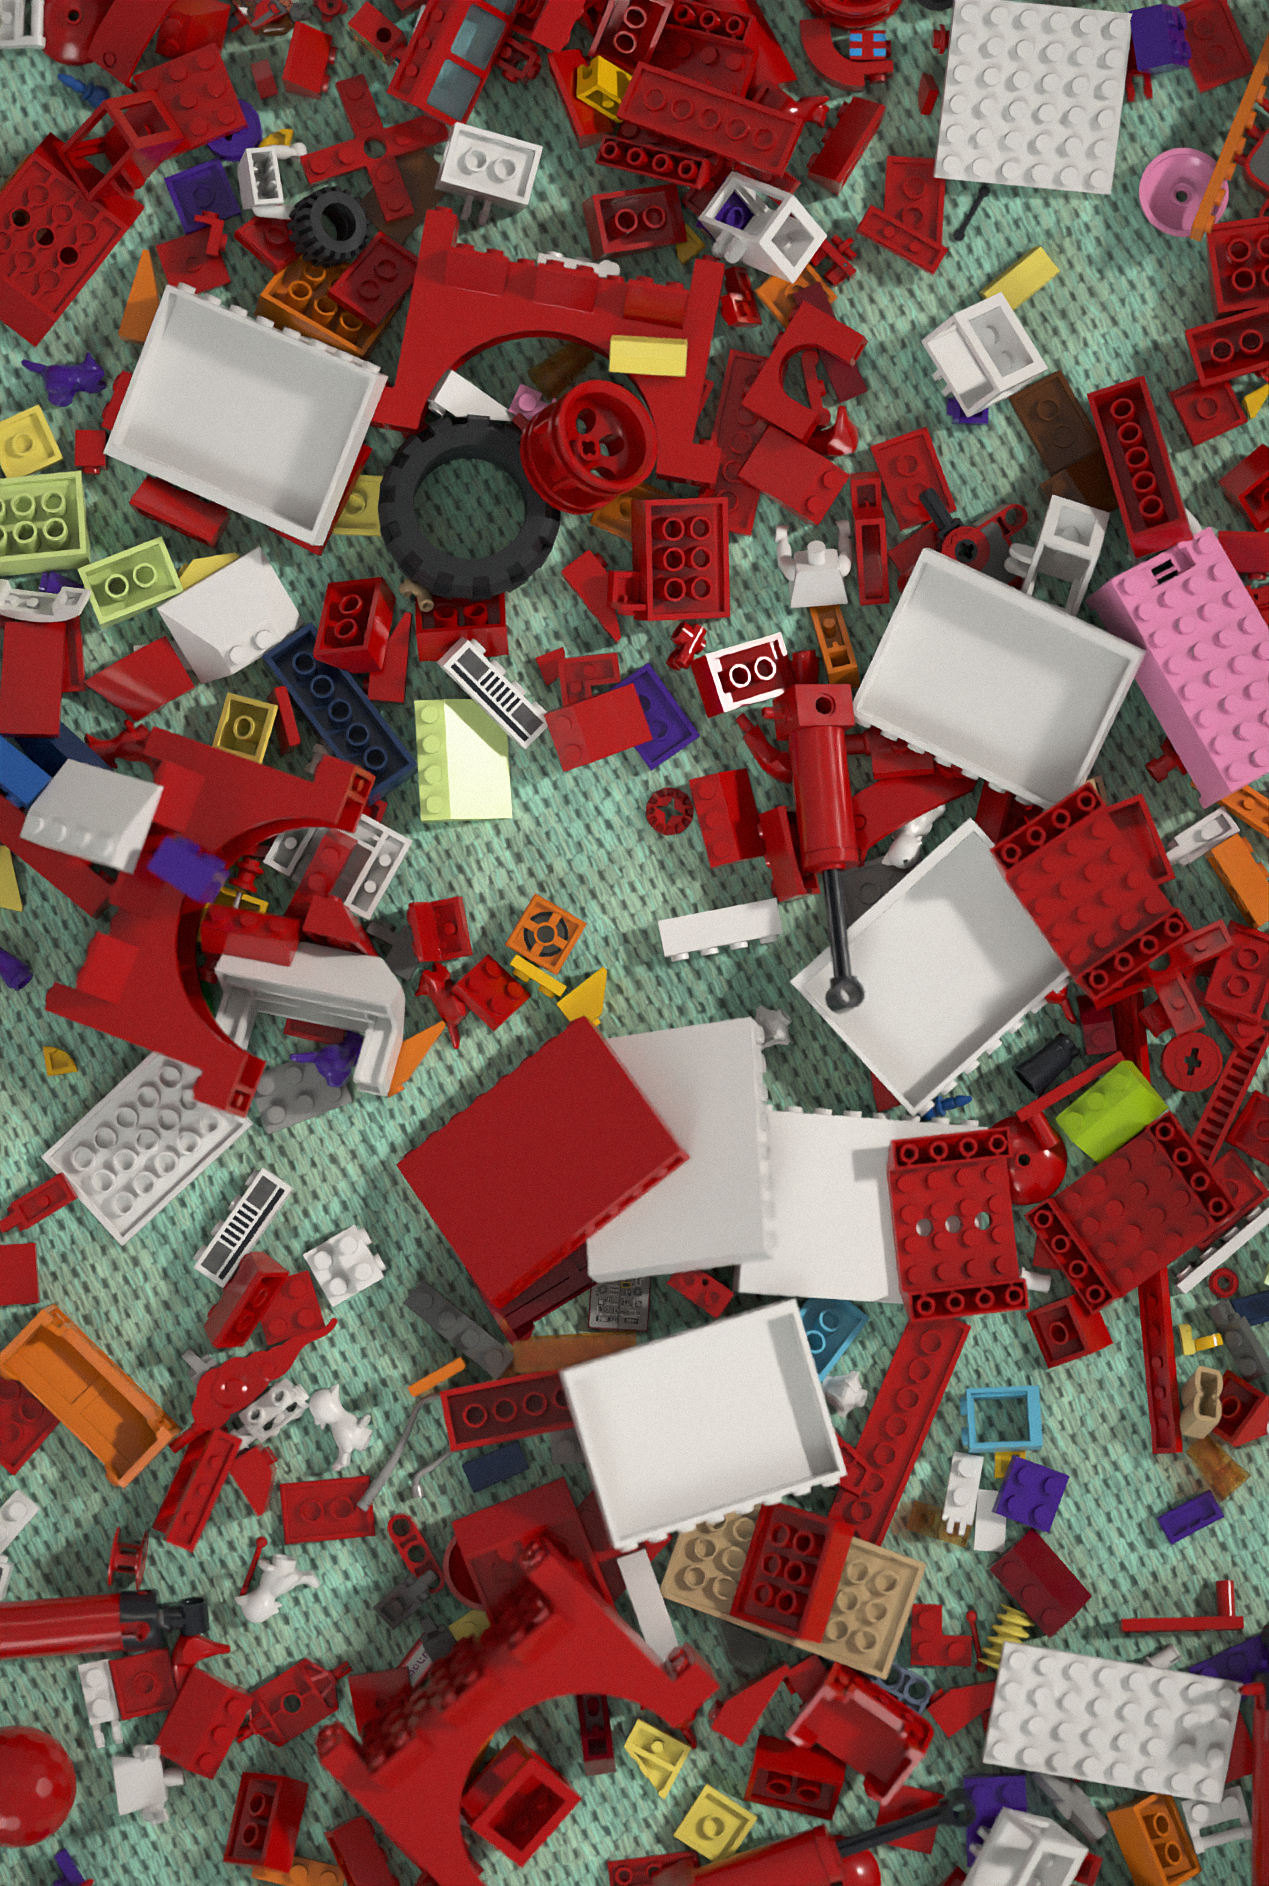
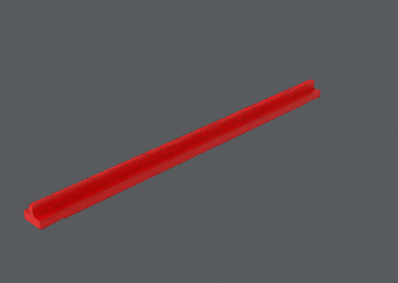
(1154, 1293)

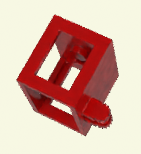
(133, 145)
(1140, 832)
(518, 1801)

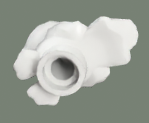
(907, 840)
(347, 1428)
(277, 1579)

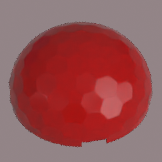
(34, 1786)

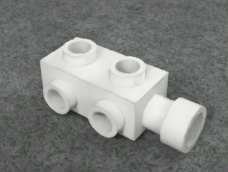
(271, 1408)

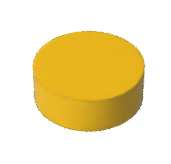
(1208, 1342)

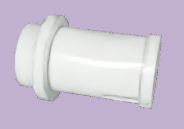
(1035, 1280)
(1164, 1658)

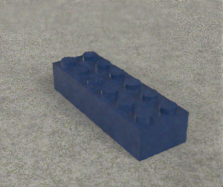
(339, 713)

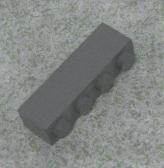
(460, 1330)

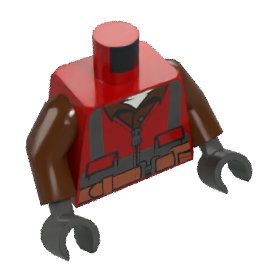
(266, 16)

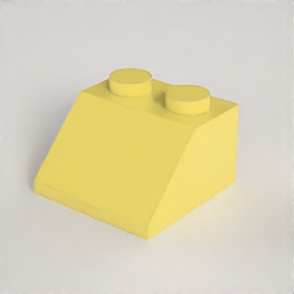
(245, 727)

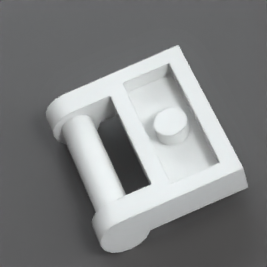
(13, 25)
(1204, 1814)

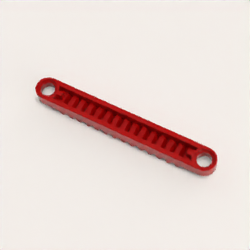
(1228, 1096)

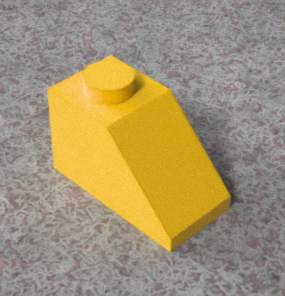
(586, 998)

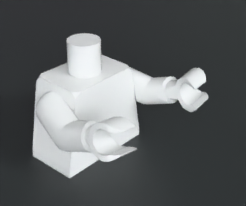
(261, 179)
(818, 573)
(144, 1782)

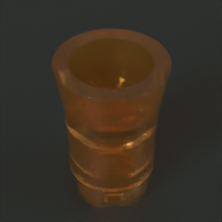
(560, 369)
(1217, 1467)

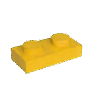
(526, 971)

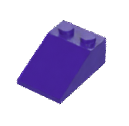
(991, 1795)

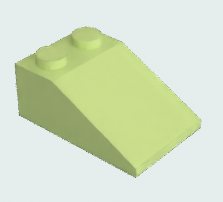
(131, 582)

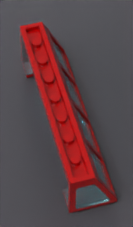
(452, 56)

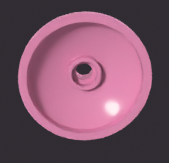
(1173, 173)

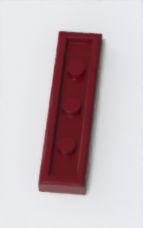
(844, 379)

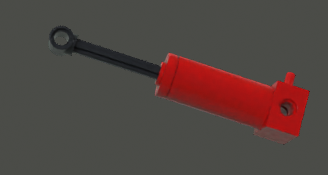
(815, 725)
(812, 1854)

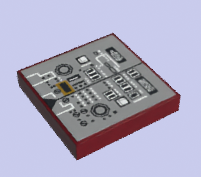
(620, 1305)

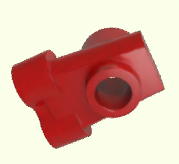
(689, 642)

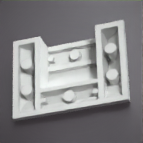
(231, 617)
(366, 872)

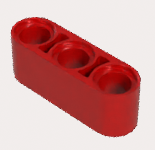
(415, 1537)

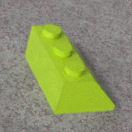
(1112, 1112)

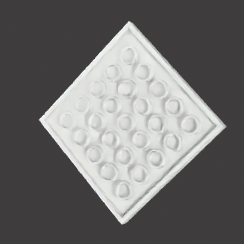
(1033, 95)

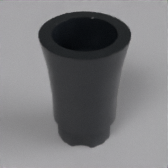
(1046, 1064)

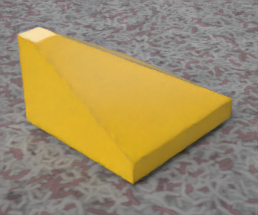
(1254, 401)

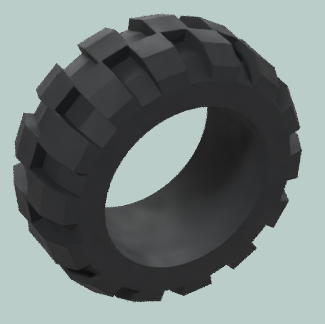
(424, 563)

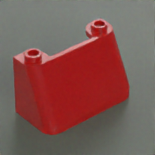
(863, 1730)

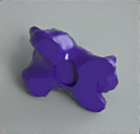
(65, 380)
(335, 1060)

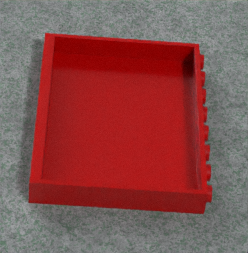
(542, 1161)

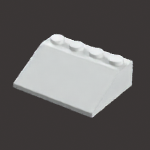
(93, 815)

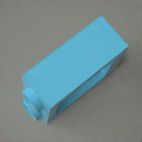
(1033, 1417)

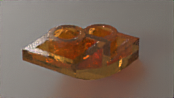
(928, 1521)

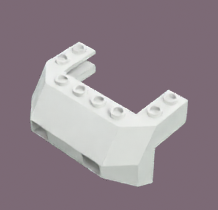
(323, 989)

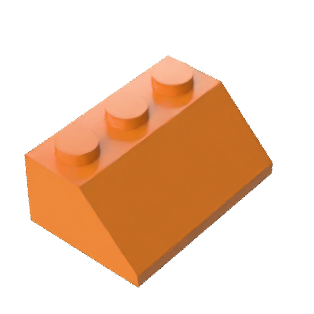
(1242, 878)
(1154, 1841)

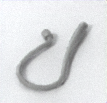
(384, 1474)

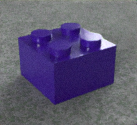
(1159, 38)
(189, 870)

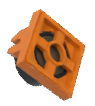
(545, 934)

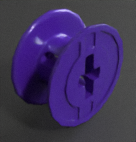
(246, 138)

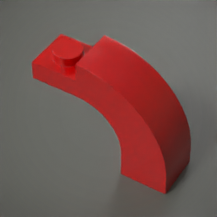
(831, 66)

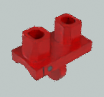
(841, 267)

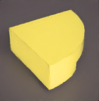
(1186, 1342)

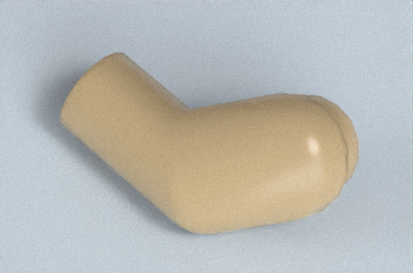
(422, 593)

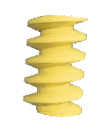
(1010, 1630)

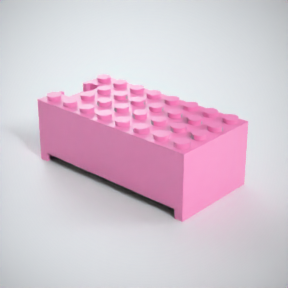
(1201, 660)

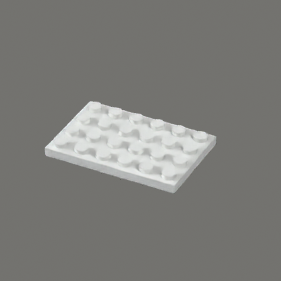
(143, 1145)

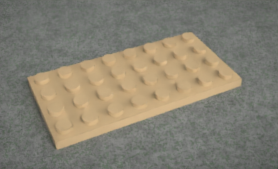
(867, 1609)

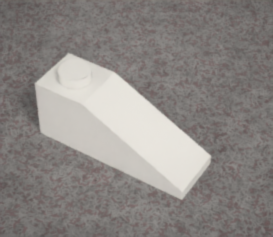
(459, 397)

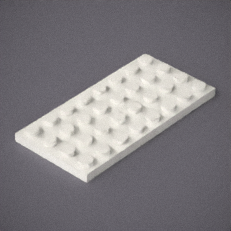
(1112, 1722)

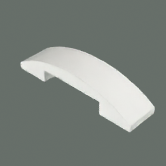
(40, 605)
(648, 1602)

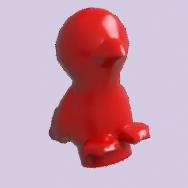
(125, 746)

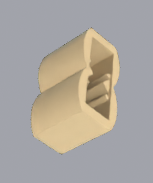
(1201, 1402)

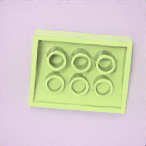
(43, 524)
(461, 762)

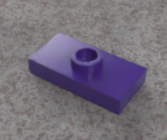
(1190, 1516)

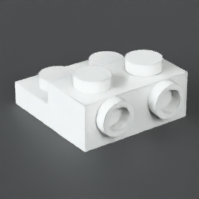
(345, 1264)

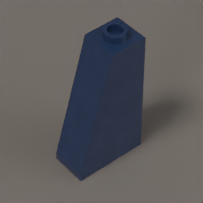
(52, 753)

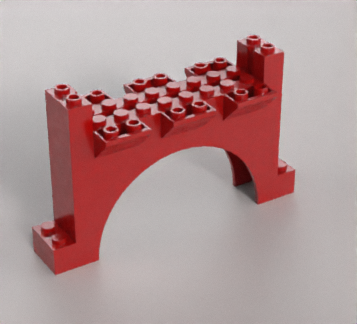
(482, 299)
(144, 973)
(548, 1644)

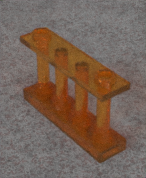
(566, 1350)

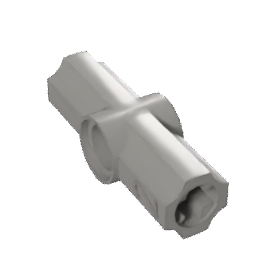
(1073, 1804)

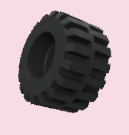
(348, 221)

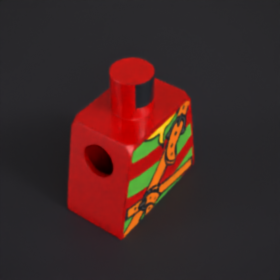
(378, 34)

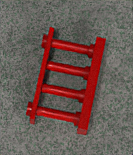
(196, 1487)

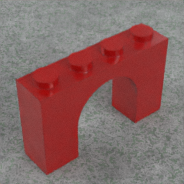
(807, 330)

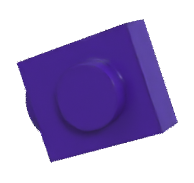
(959, 417)

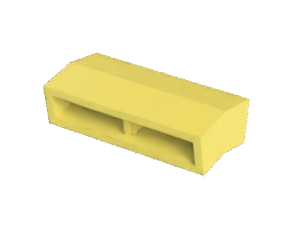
(1022, 278)
(648, 355)

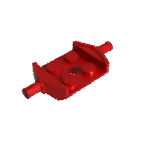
(317, 1695)

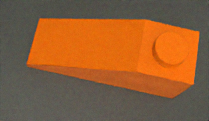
(141, 303)
(834, 645)
(412, 1054)

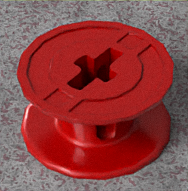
(1206, 1054)
(128, 1558)

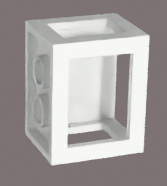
(487, 169)
(772, 237)
(983, 355)
(1063, 549)
(1025, 1852)

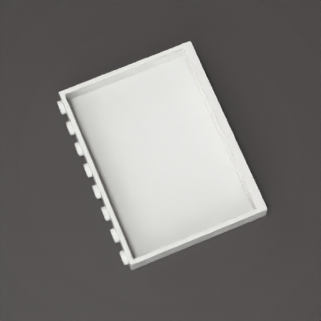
(246, 413)
(995, 682)
(942, 972)
(717, 1202)
(835, 1205)
(703, 1424)

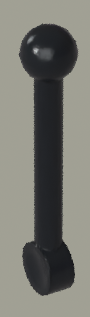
(959, 234)

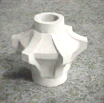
(774, 1026)
(844, 1392)

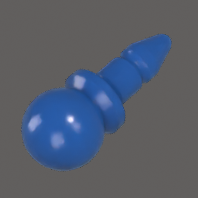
(93, 94)
(947, 1104)

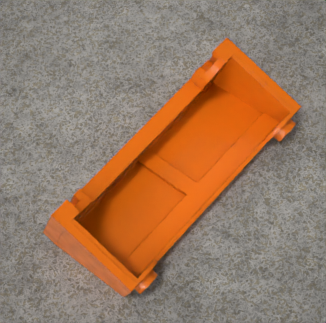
(89, 1394)

